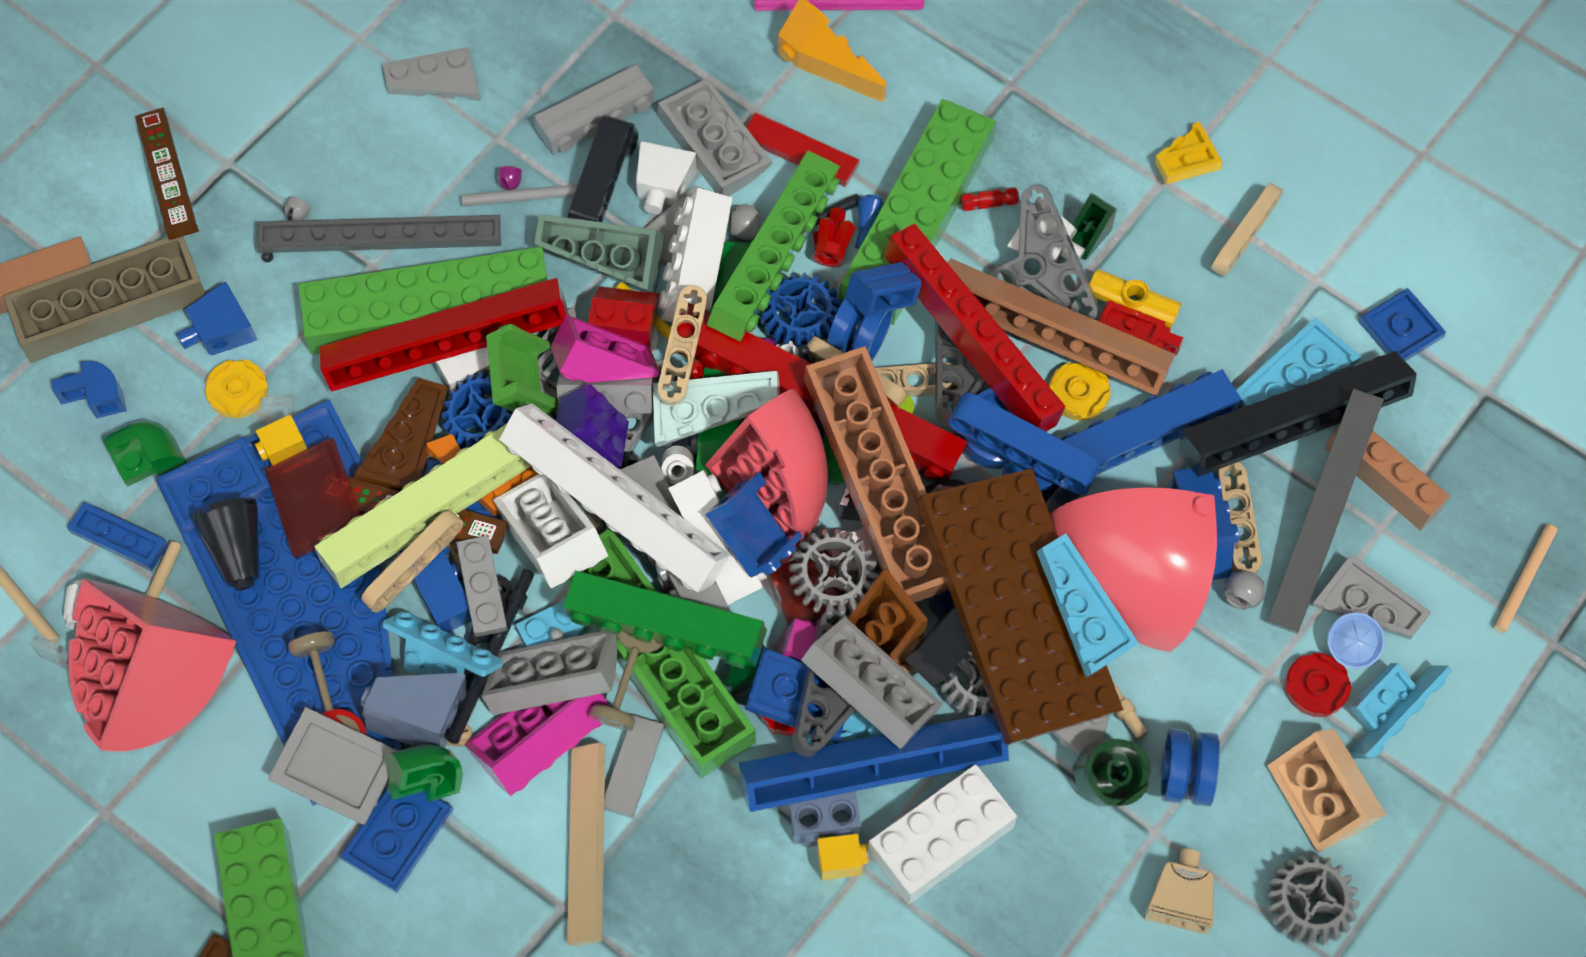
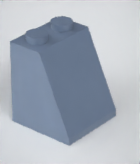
(414, 707)

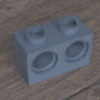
(823, 810)

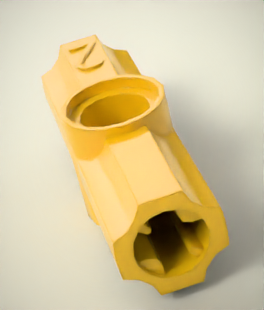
(1118, 290)

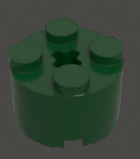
(1129, 778)

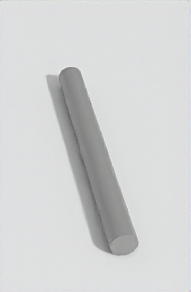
(519, 195)

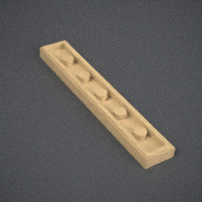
(586, 845)

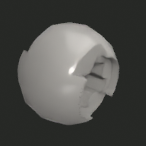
(744, 222)
(1244, 590)

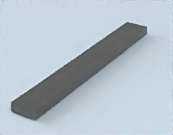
(378, 233)
(1325, 511)

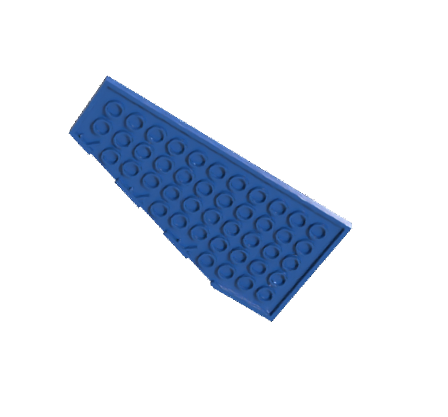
(298, 600)

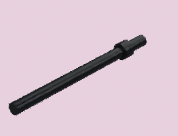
(515, 601)

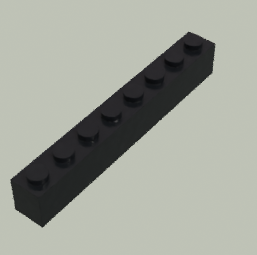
(1292, 414)
(946, 642)

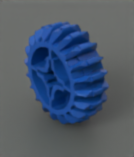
(793, 297)
(468, 407)

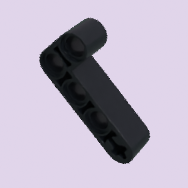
(602, 168)

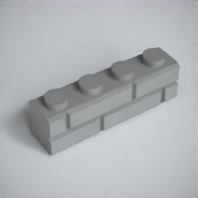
(581, 114)

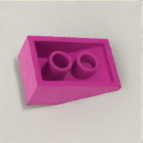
(600, 355)

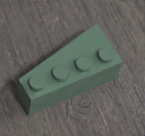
(614, 249)

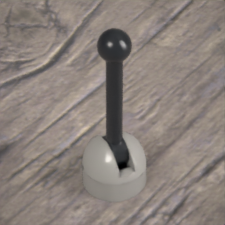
(294, 210)

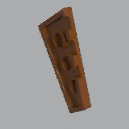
(401, 449)

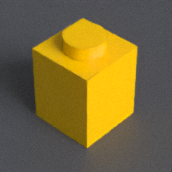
(280, 440)
(841, 856)

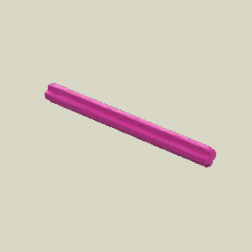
(788, 5)

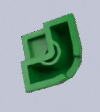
(143, 450)
(424, 769)

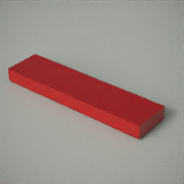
(794, 145)

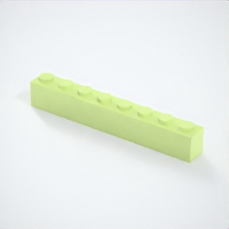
(404, 516)

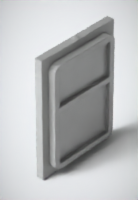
(333, 766)

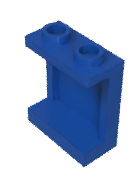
(751, 528)

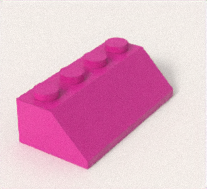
(531, 739)

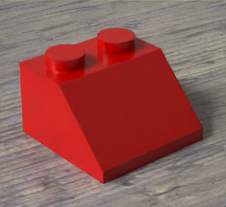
(625, 312)

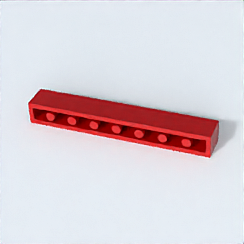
(975, 331)
(440, 334)

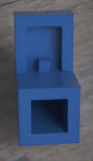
(94, 384)

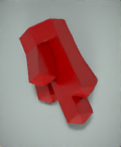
(832, 238)

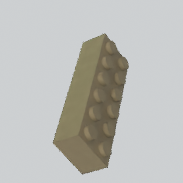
(104, 298)

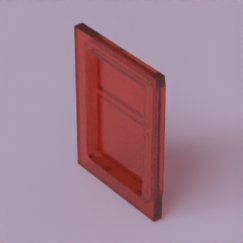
(312, 495)

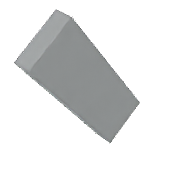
(633, 767)

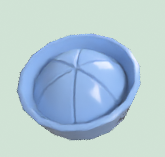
(1356, 640)

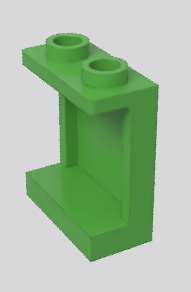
(516, 369)

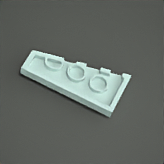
(711, 403)

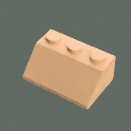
(1326, 789)

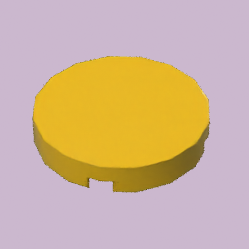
(236, 388)
(1081, 390)

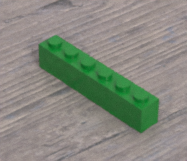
(665, 619)

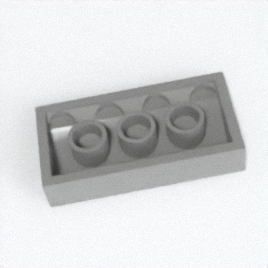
(710, 128)
(552, 672)
(871, 682)

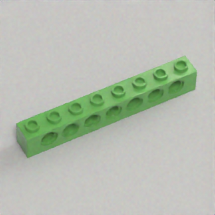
(774, 247)

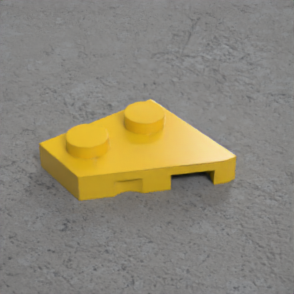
(1188, 156)

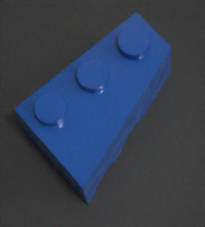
(1226, 531)

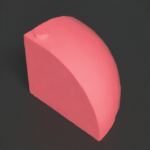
(790, 456)
(1148, 554)
(140, 666)

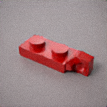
(1141, 326)

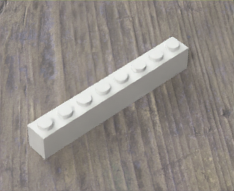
(614, 498)

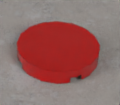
(1317, 685)

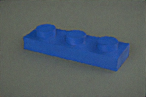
(117, 536)

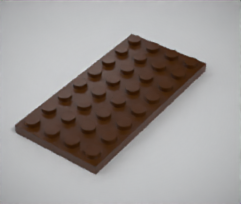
(989, 557)

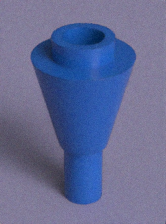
(867, 213)

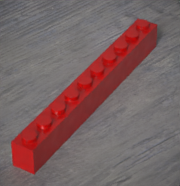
(931, 447)

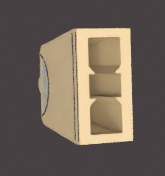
(1183, 895)

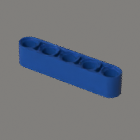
(1024, 443)

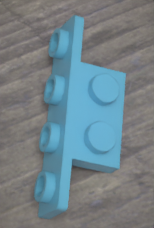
(436, 651)
(1390, 703)

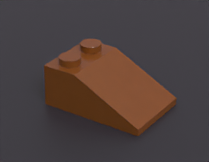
(890, 618)

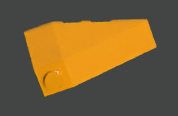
(818, 50)

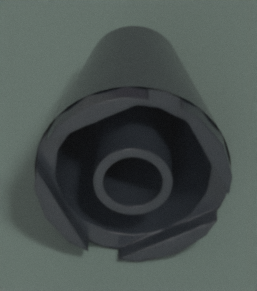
(232, 540)

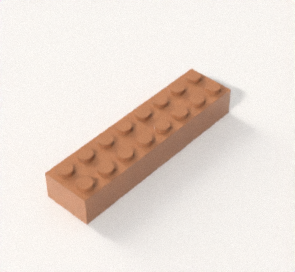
(876, 468)

